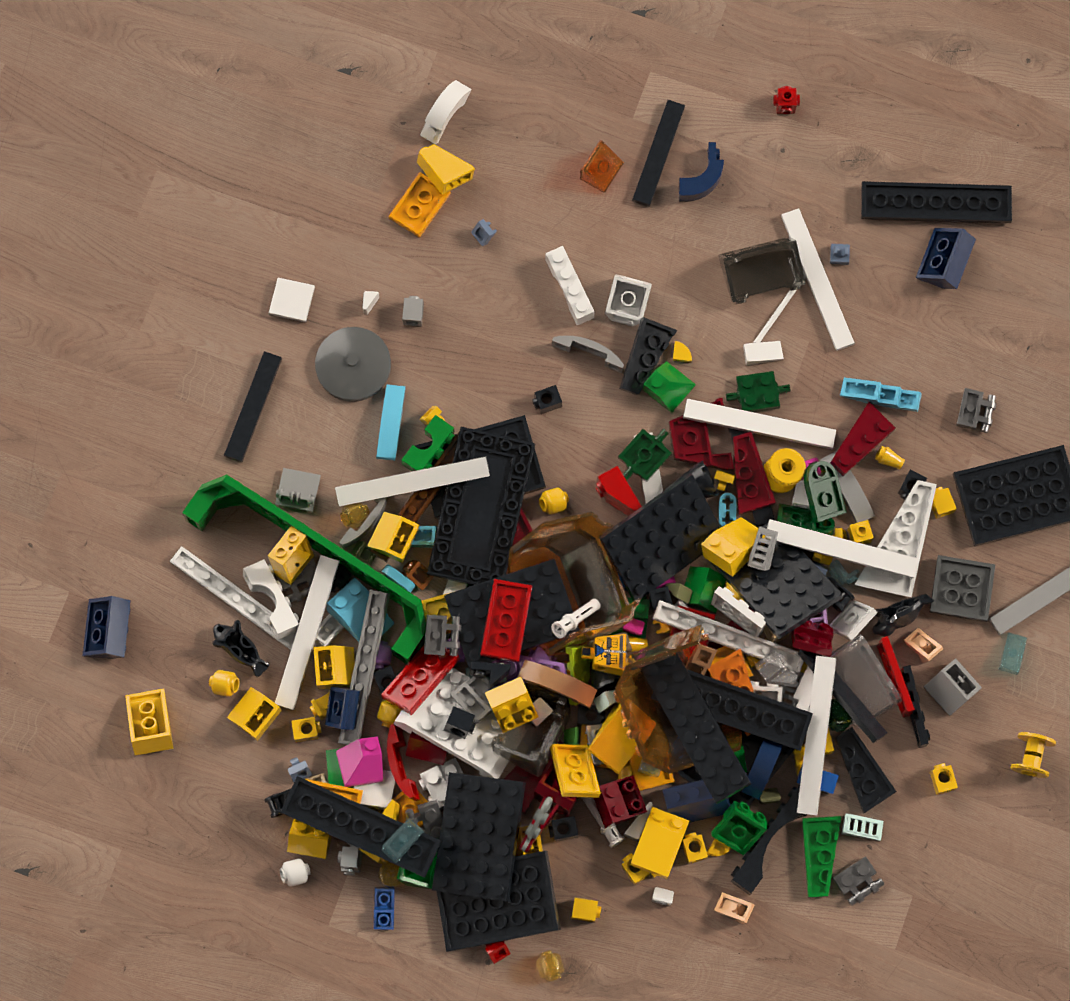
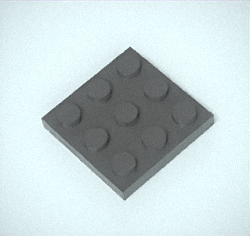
(962, 588)

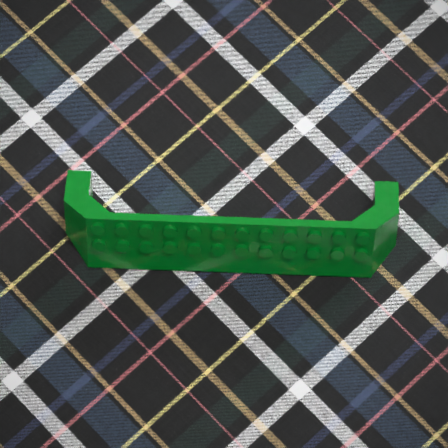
(228, 492)

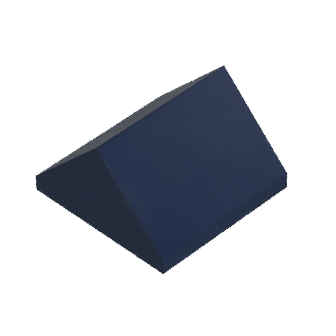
(342, 708)

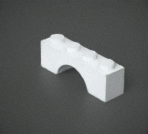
(570, 284)
(261, 579)

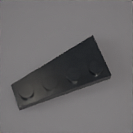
(647, 348)
(917, 717)
(865, 774)

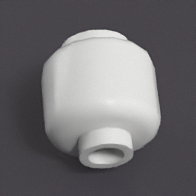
(294, 872)

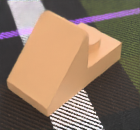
(923, 645)
(734, 908)

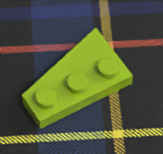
(578, 667)

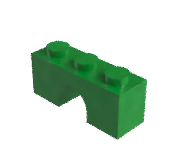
(441, 434)

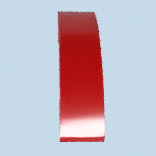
(394, 742)

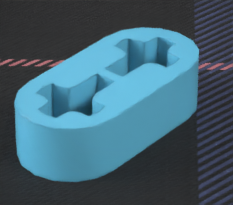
(723, 511)
(398, 578)

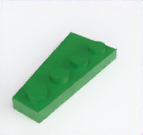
(820, 844)

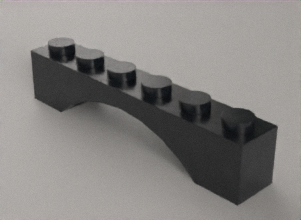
(751, 871)

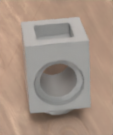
(413, 311)

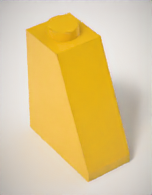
(444, 168)

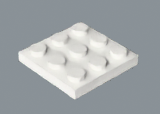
(738, 611)

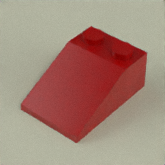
(617, 491)

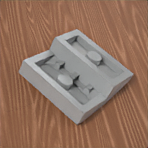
(473, 699)

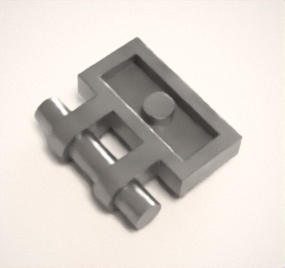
(970, 409)
(305, 576)
(436, 635)
(430, 815)
(854, 876)

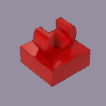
(497, 951)

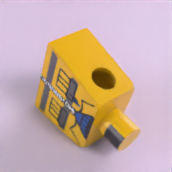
(607, 653)

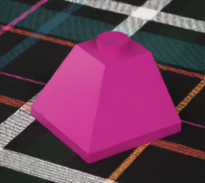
(361, 762)

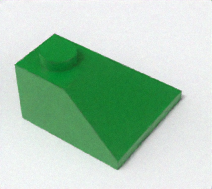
(668, 386)

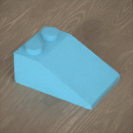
(350, 607)

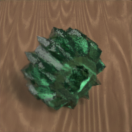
(838, 718)

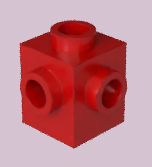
(786, 100)

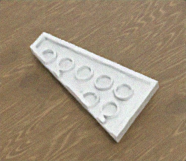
(903, 537)

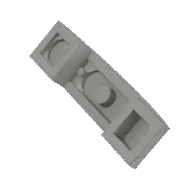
(566, 342)
(853, 494)
(353, 536)

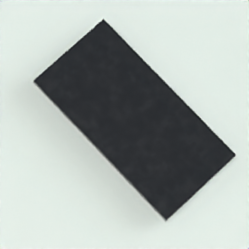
(481, 513)

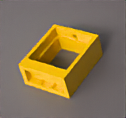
(285, 560)

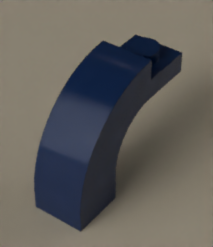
(702, 185)
(762, 768)

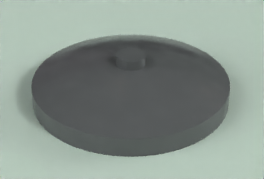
(353, 364)

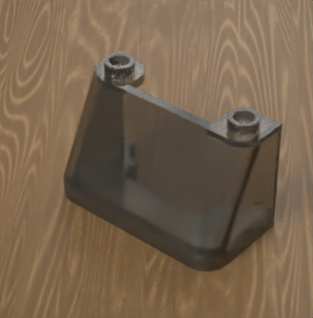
(762, 268)
(530, 745)

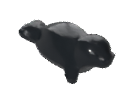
(899, 614)
(239, 646)

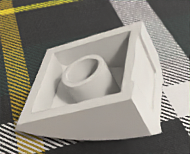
(627, 300)

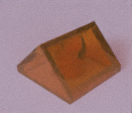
(601, 167)

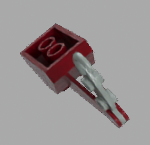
(549, 795)

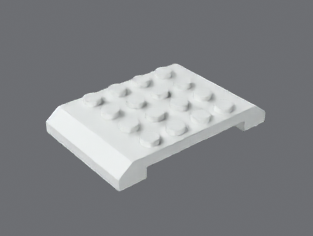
(432, 717)

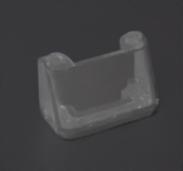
(866, 677)

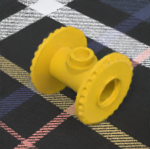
(784, 470)
(1033, 754)

